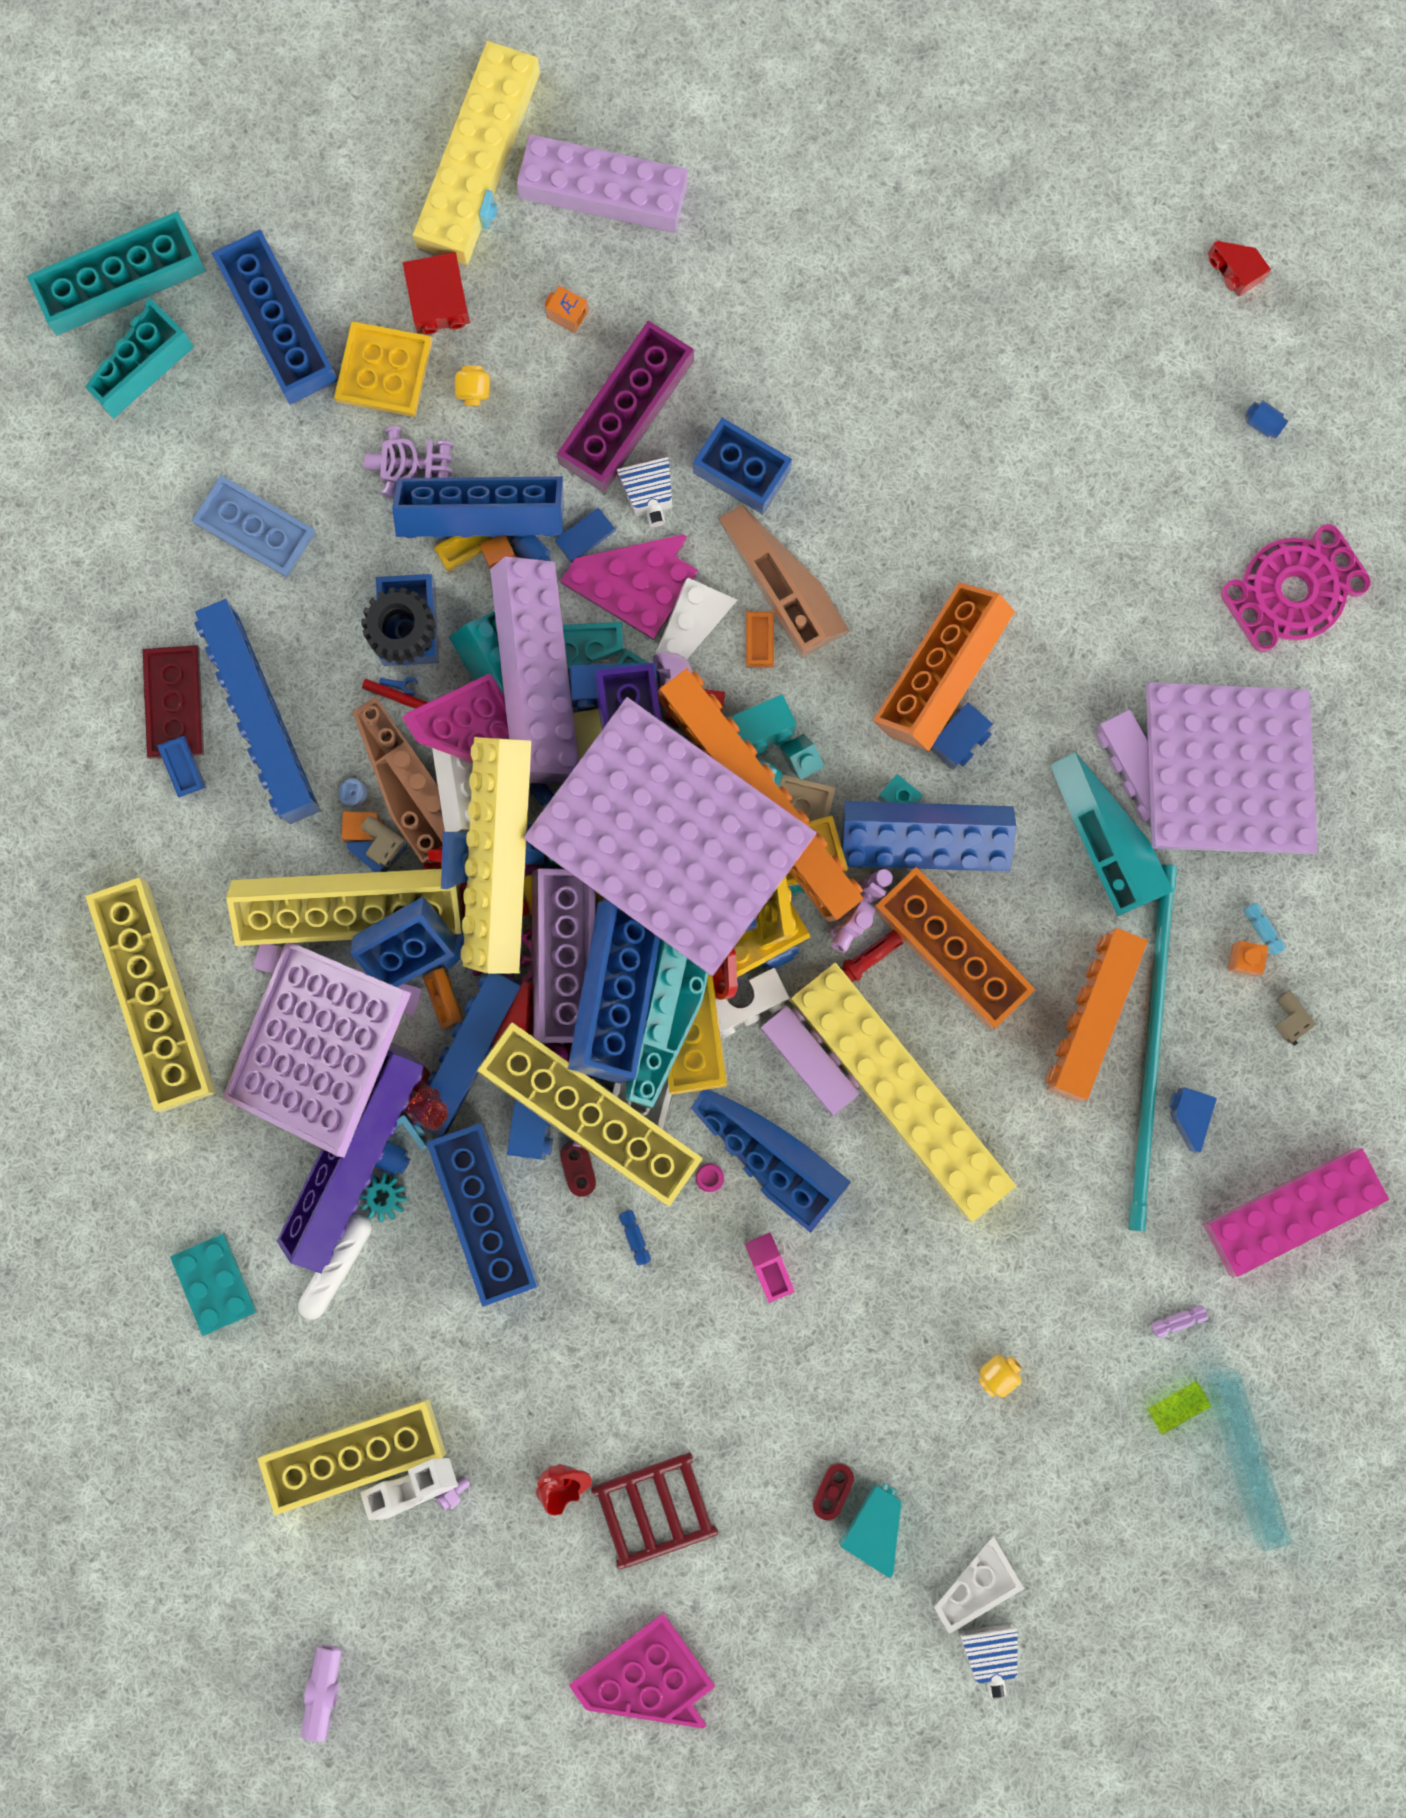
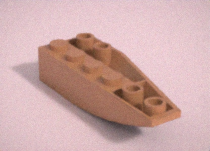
(786, 584)
(403, 779)

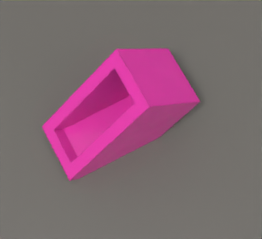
(769, 1267)

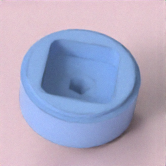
(353, 792)

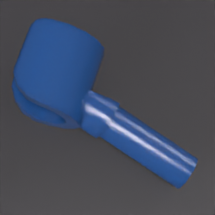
(399, 684)

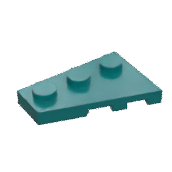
(591, 642)

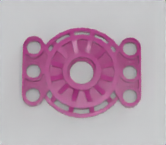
(1315, 568)

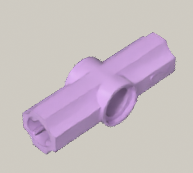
(320, 1693)

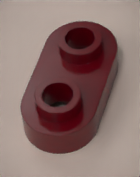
(579, 1168)
(833, 1490)

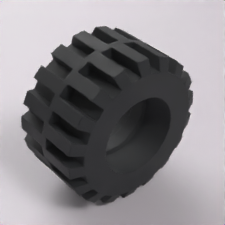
(389, 605)

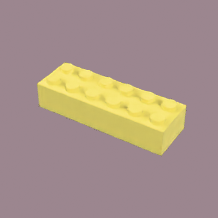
(351, 1456)

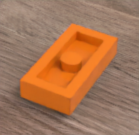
(442, 998)

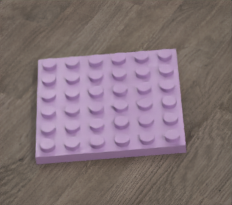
(1231, 768)
(316, 1048)

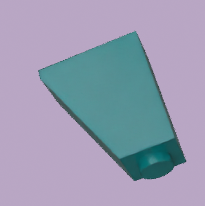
(875, 1529)

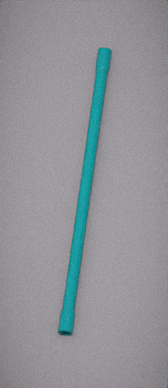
(1139, 1206)

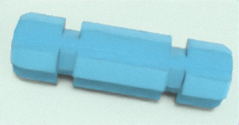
(1264, 929)

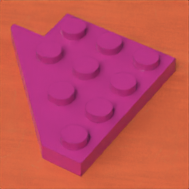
(633, 582)
(460, 716)
(647, 1678)

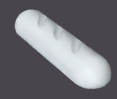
(325, 1285)

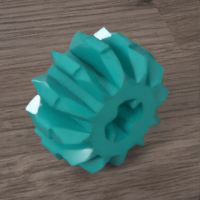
(392, 1201)

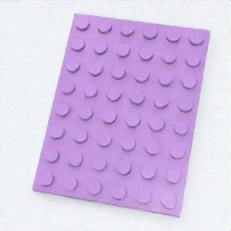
(670, 836)

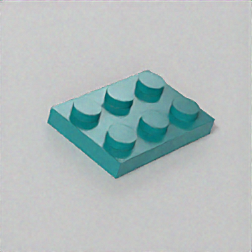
(213, 1284)

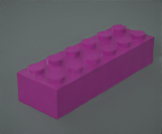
(625, 406)

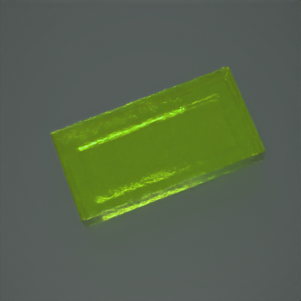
(1178, 1407)

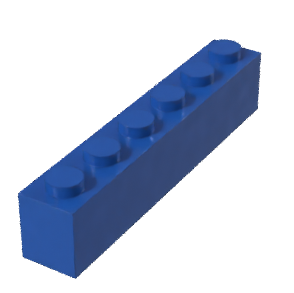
(472, 1042)

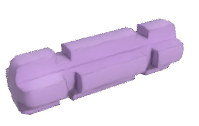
(1179, 1321)

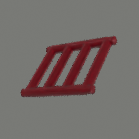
(679, 1540)

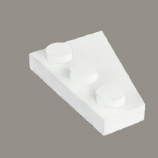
(693, 618)
(979, 1588)

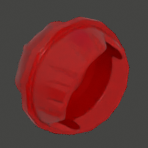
(561, 1486)

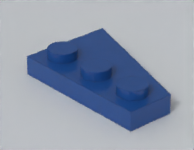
(454, 857)

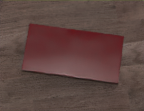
(172, 697)

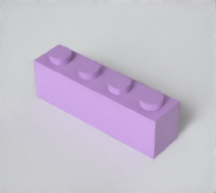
(1128, 757)
(810, 1061)

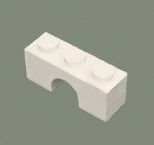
(768, 995)
(406, 1492)

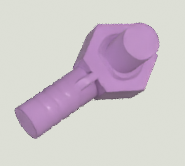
(451, 1498)

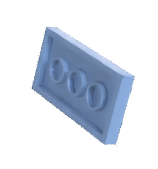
(253, 526)

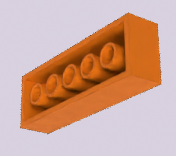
(944, 665)
(954, 949)
(1096, 1015)

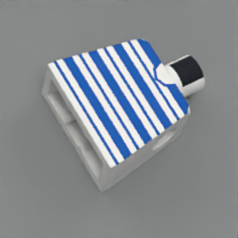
(648, 489)
(992, 1655)

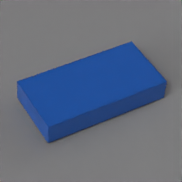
(585, 535)
(181, 766)

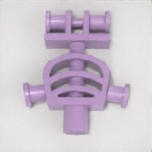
(388, 465)
(860, 916)

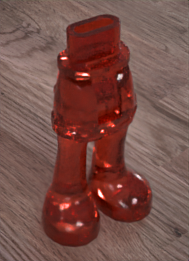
(427, 1105)

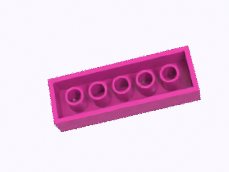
(1296, 1212)

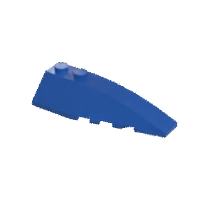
(782, 1164)

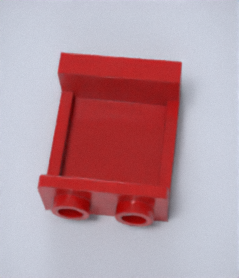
(436, 293)

